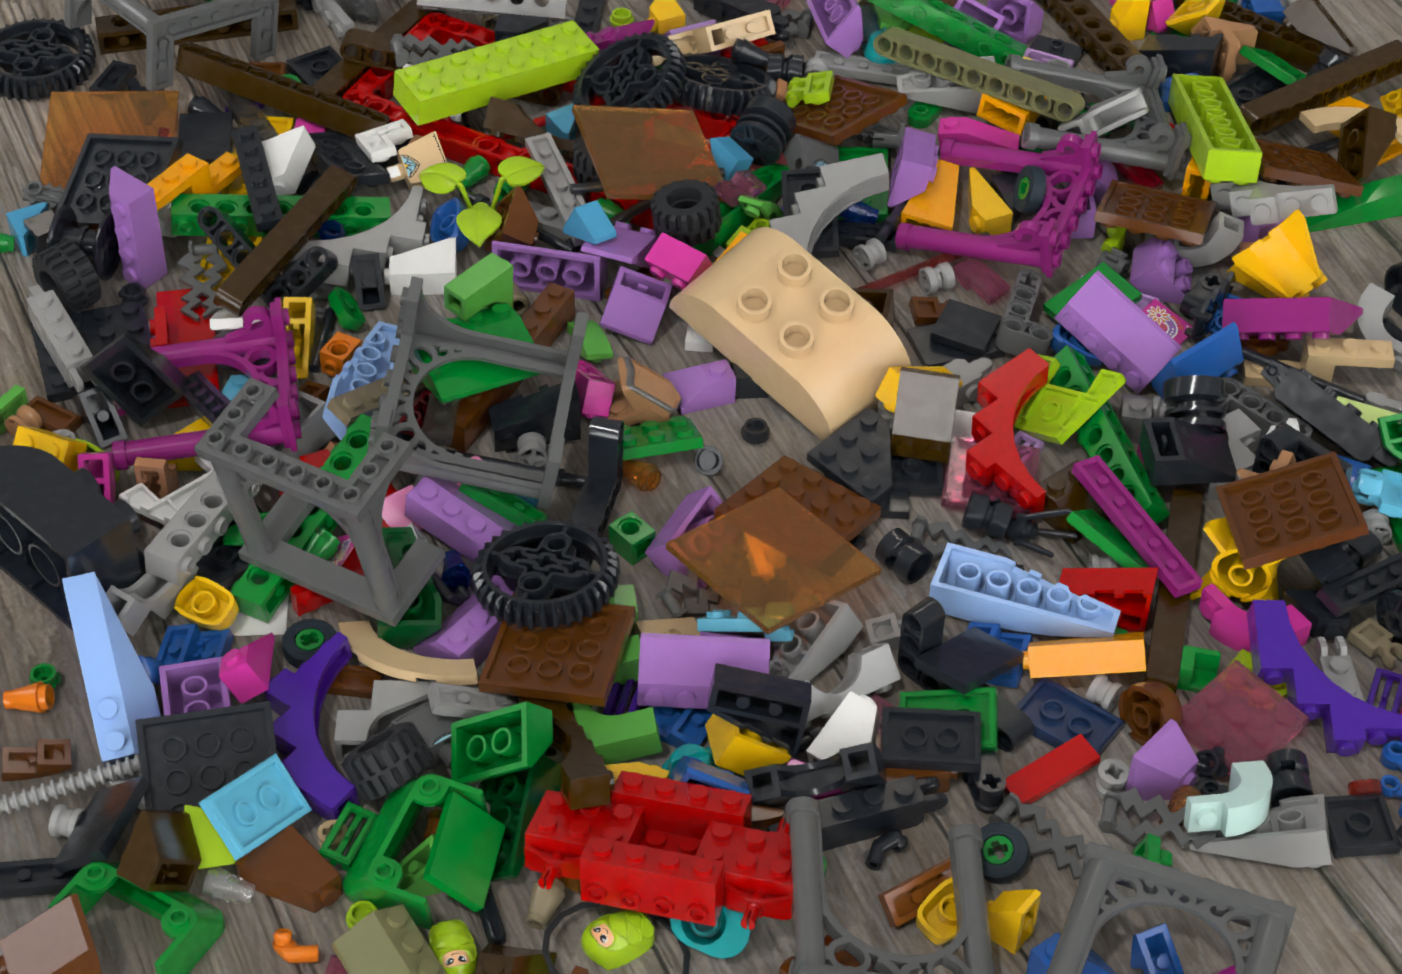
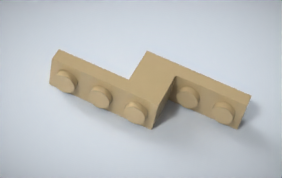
(722, 34)
(1322, 355)

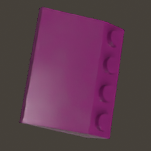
(1289, 317)

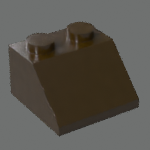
(1066, 491)

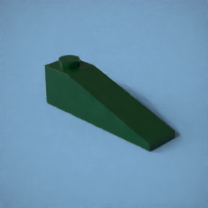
(425, 612)
(513, 803)

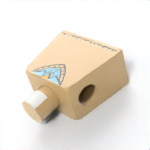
(415, 158)

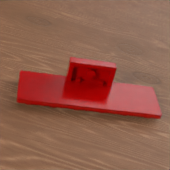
(174, 327)

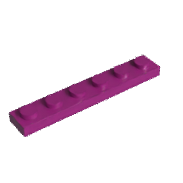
(1137, 526)

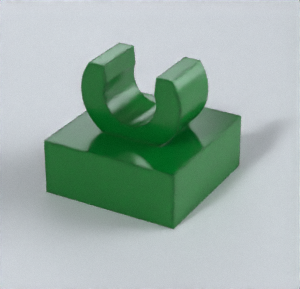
(1150, 850)

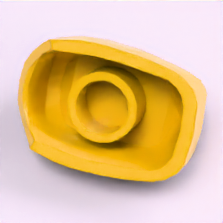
(207, 604)
(937, 914)

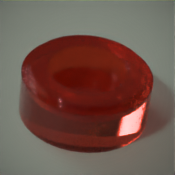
(1365, 786)

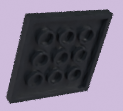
(90, 180)
(98, 330)
(201, 751)

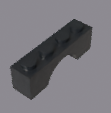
(845, 771)

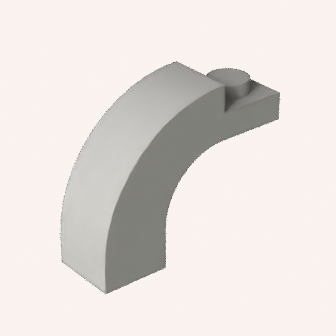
(1220, 241)
(1369, 326)

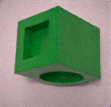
(631, 537)

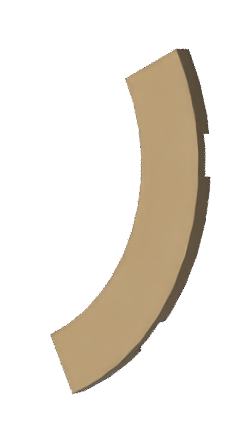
(1332, 117)
(401, 664)

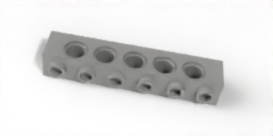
(554, 9)
(191, 532)

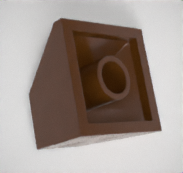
(518, 221)

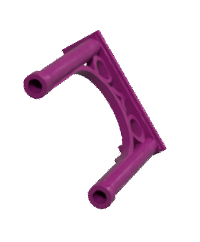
(1035, 241)
(239, 350)

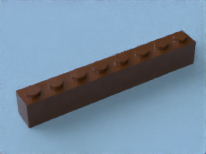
(544, 322)

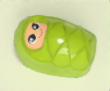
(618, 938)
(453, 947)

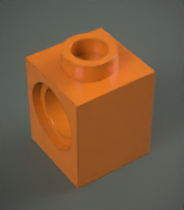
(337, 353)

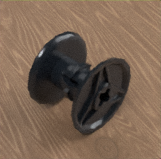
(99, 244)

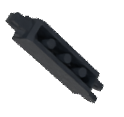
(730, 9)
(1327, 415)
(876, 810)

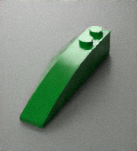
(1378, 201)
(734, 217)

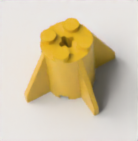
(1281, 262)
(1228, 571)

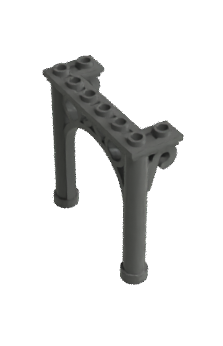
(1152, 139)
(814, 914)

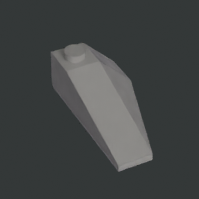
(939, 91)
(314, 429)
(816, 641)
(1290, 836)

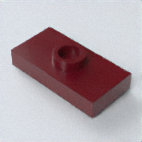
(1139, 175)

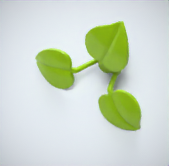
(480, 220)

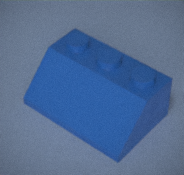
(1213, 356)

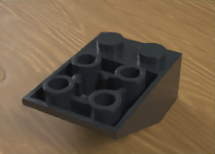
(1184, 453)

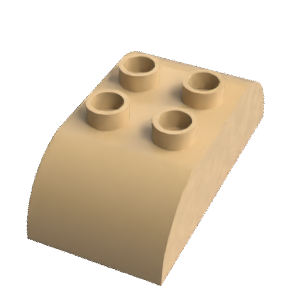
(793, 329)

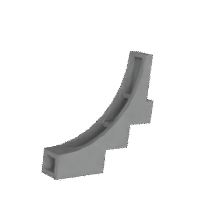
(836, 190)
(1271, 202)
(394, 236)

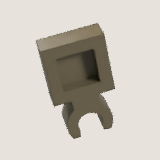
(1375, 639)

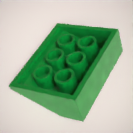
(471, 377)

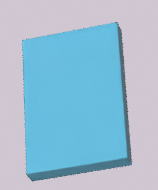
(255, 806)

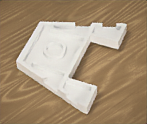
(163, 509)

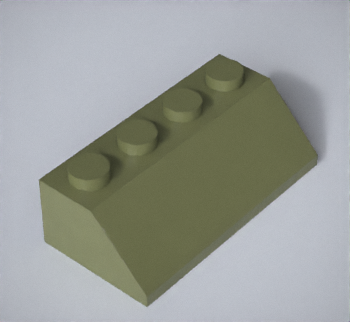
(386, 944)

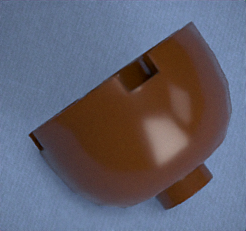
(1148, 708)

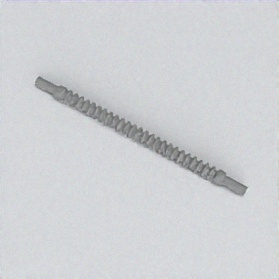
(73, 783)

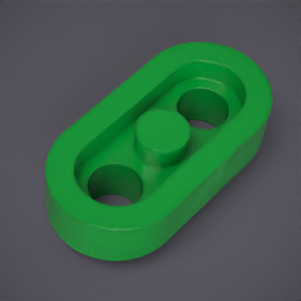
(923, 114)
(346, 309)

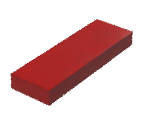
(1052, 770)

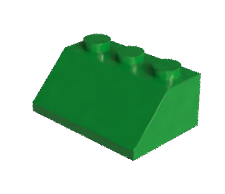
(499, 742)

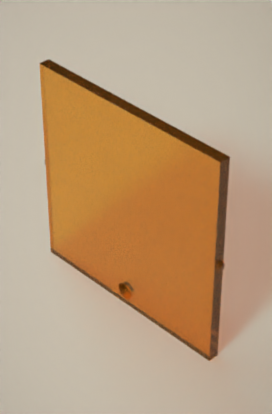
(104, 112)
(645, 149)
(773, 560)

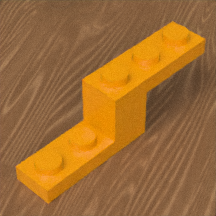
(194, 176)

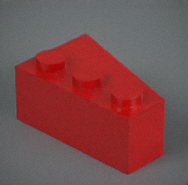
(1120, 588)

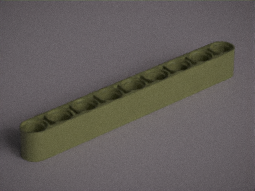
(896, 45)

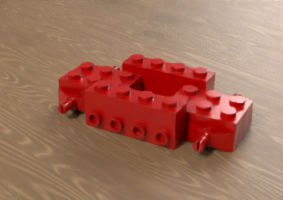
(665, 851)

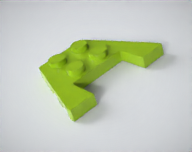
(1058, 411)

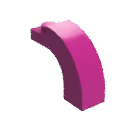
(1230, 623)

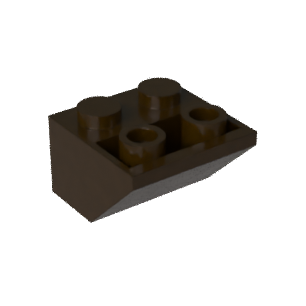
(161, 852)

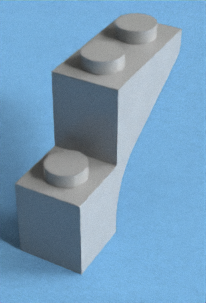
(1108, 114)
(1242, 440)
(145, 596)
(388, 702)

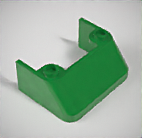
(374, 871)
(183, 916)

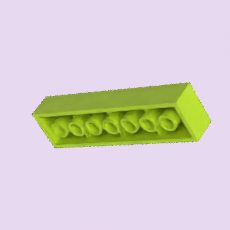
(493, 70)
(1220, 135)

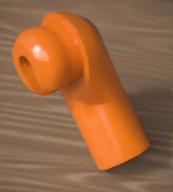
(291, 951)

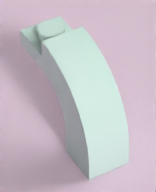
(1237, 810)

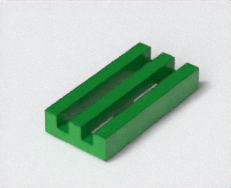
(336, 856)

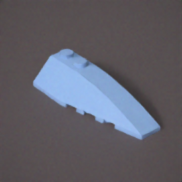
(366, 366)
(994, 590)
(111, 669)

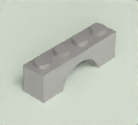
(867, 672)

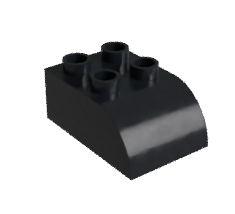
(61, 528)

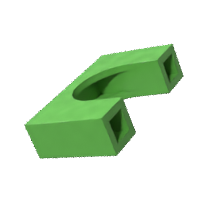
(480, 287)
(622, 735)

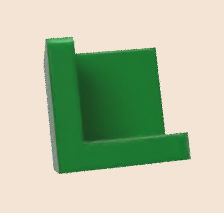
(1197, 668)

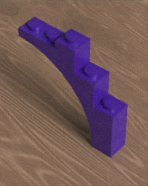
(1281, 659)
(299, 703)

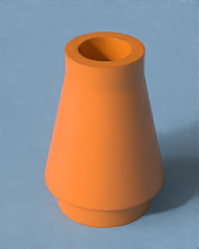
(32, 698)

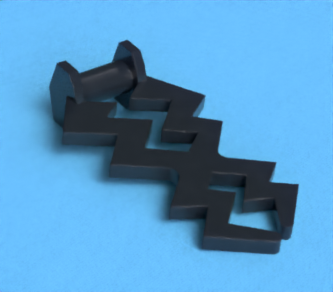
(1204, 315)

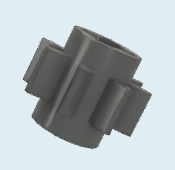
(1115, 260)

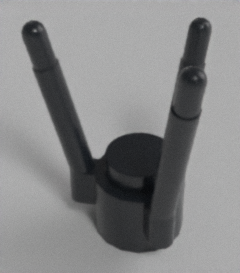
(1023, 529)

